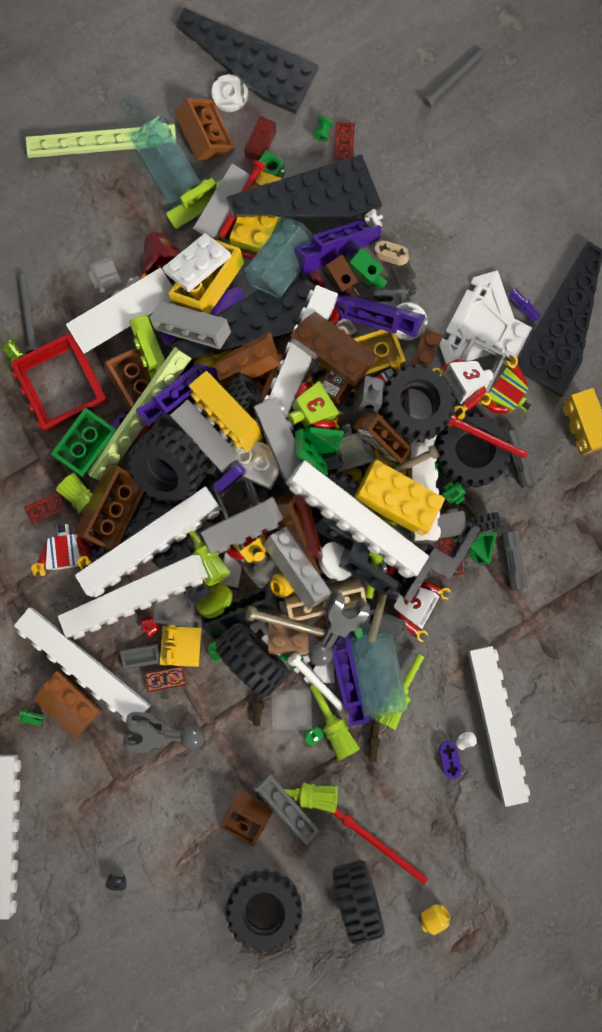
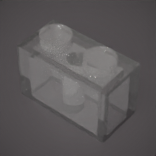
(104, 274)

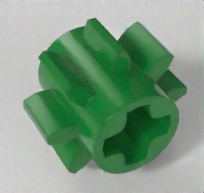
(454, 493)

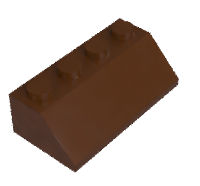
(333, 348)
(109, 509)
(292, 522)

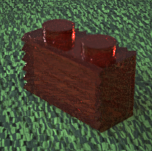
(260, 138)

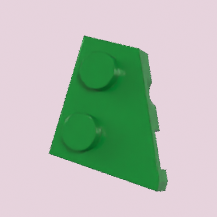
(309, 453)

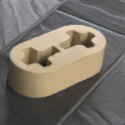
(393, 250)

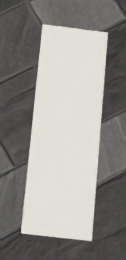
(114, 313)

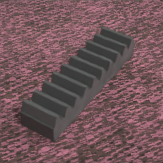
(286, 809)

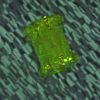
(12, 350)

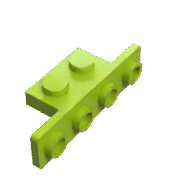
(192, 203)
(147, 343)

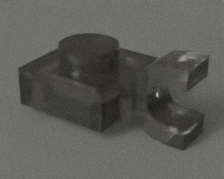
(404, 275)

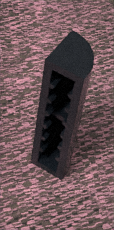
(262, 599)

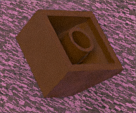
(246, 818)

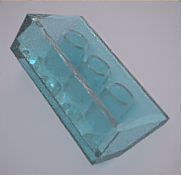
(165, 159)
(277, 262)
(379, 676)

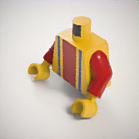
(252, 548)

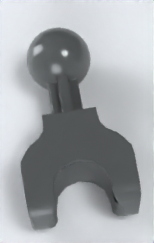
(338, 623)
(150, 733)

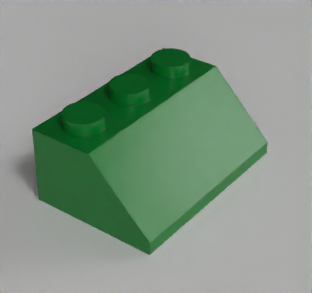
(83, 442)

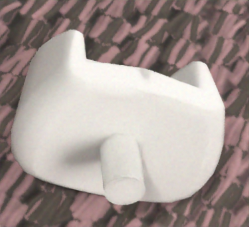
(372, 218)
(466, 740)

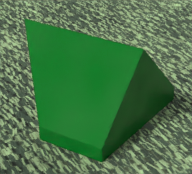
(323, 439)
(482, 548)

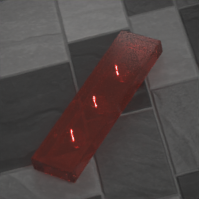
(308, 527)

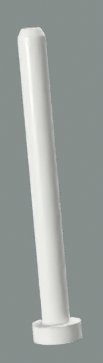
(294, 660)

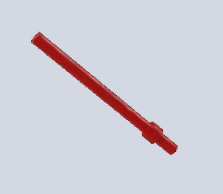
(348, 821)

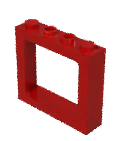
(43, 354)

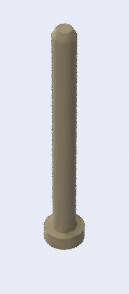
(432, 452)
(252, 614)
(377, 617)

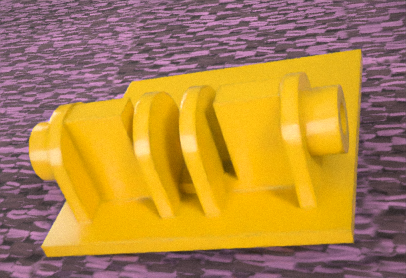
(180, 646)

